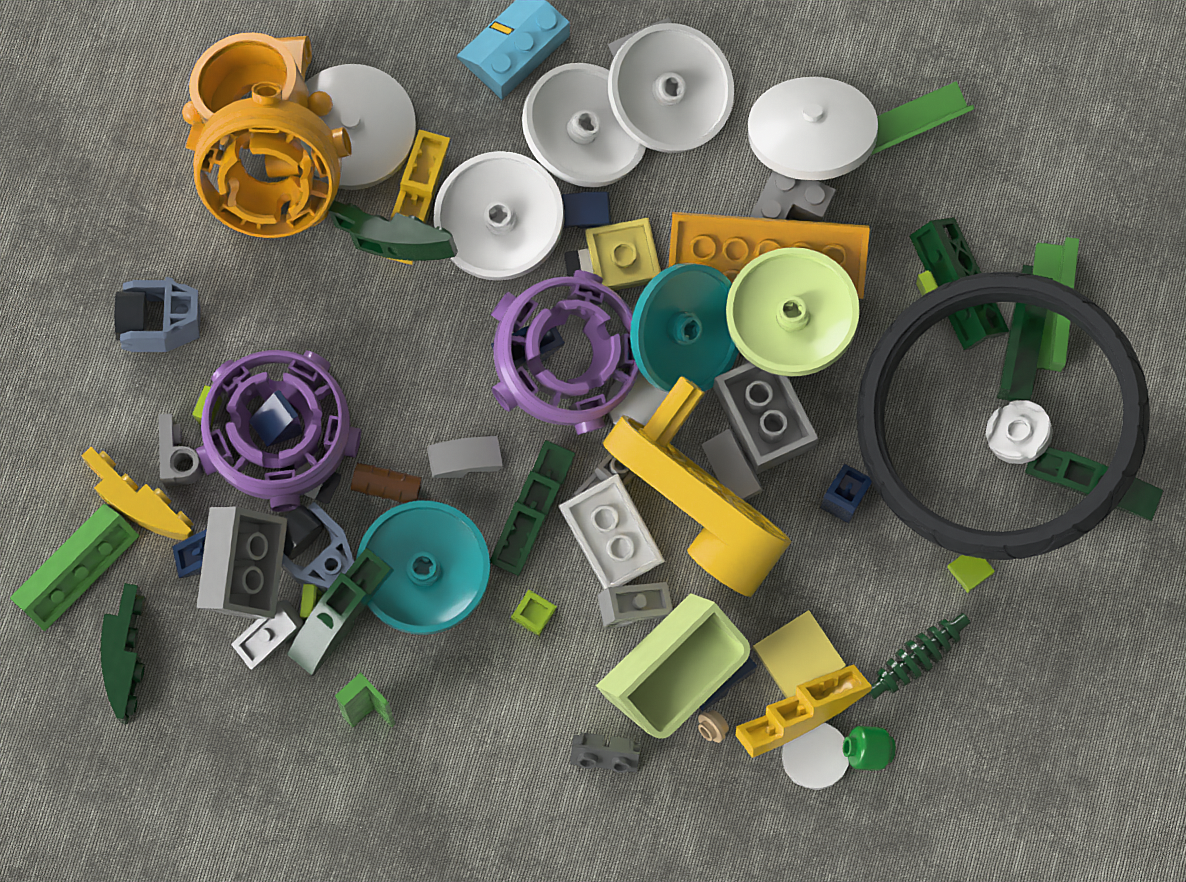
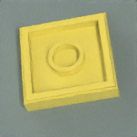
(623, 254)
(798, 654)

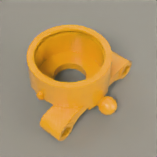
(238, 63)

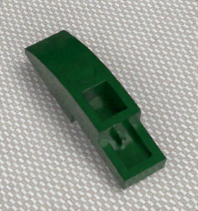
(399, 239)
(1082, 476)
(337, 610)
(119, 666)

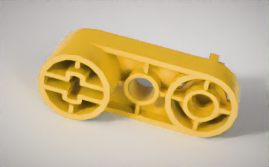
(736, 539)

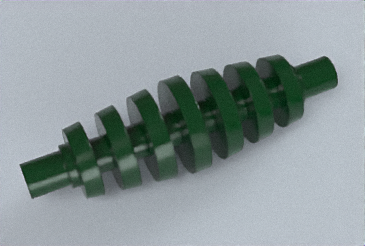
(918, 655)

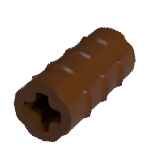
(385, 483)

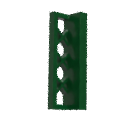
(941, 257)
(1022, 350)

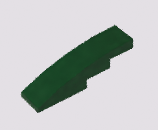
(532, 507)

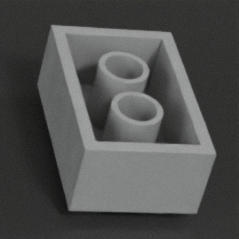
(764, 415)
(242, 563)

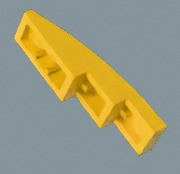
(421, 177)
(810, 707)

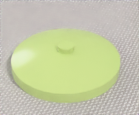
(792, 311)

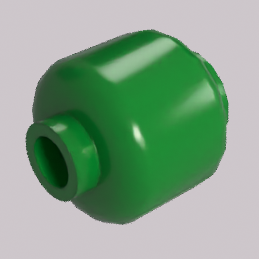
(869, 748)

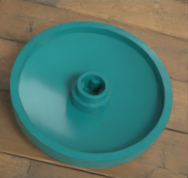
(683, 327)
(436, 563)

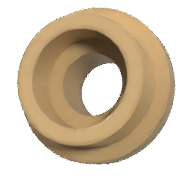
(712, 726)

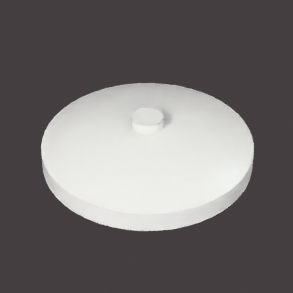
(670, 88)
(376, 119)
(812, 128)
(575, 129)
(500, 214)

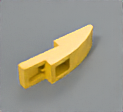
(143, 508)

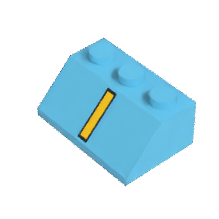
(515, 44)

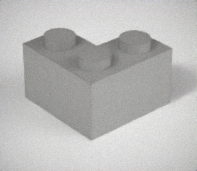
(795, 198)

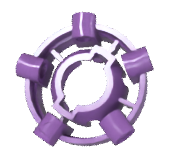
(609, 352)
(298, 388)

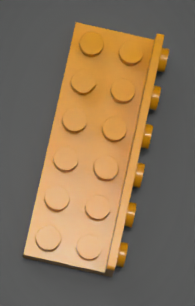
(735, 241)

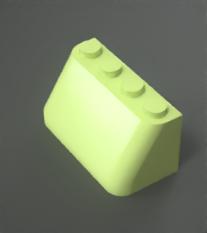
(676, 667)

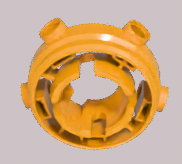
(256, 205)

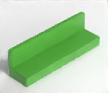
(920, 115)
(1060, 264)
(74, 567)
(359, 699)

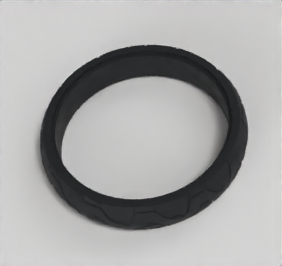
(971, 292)

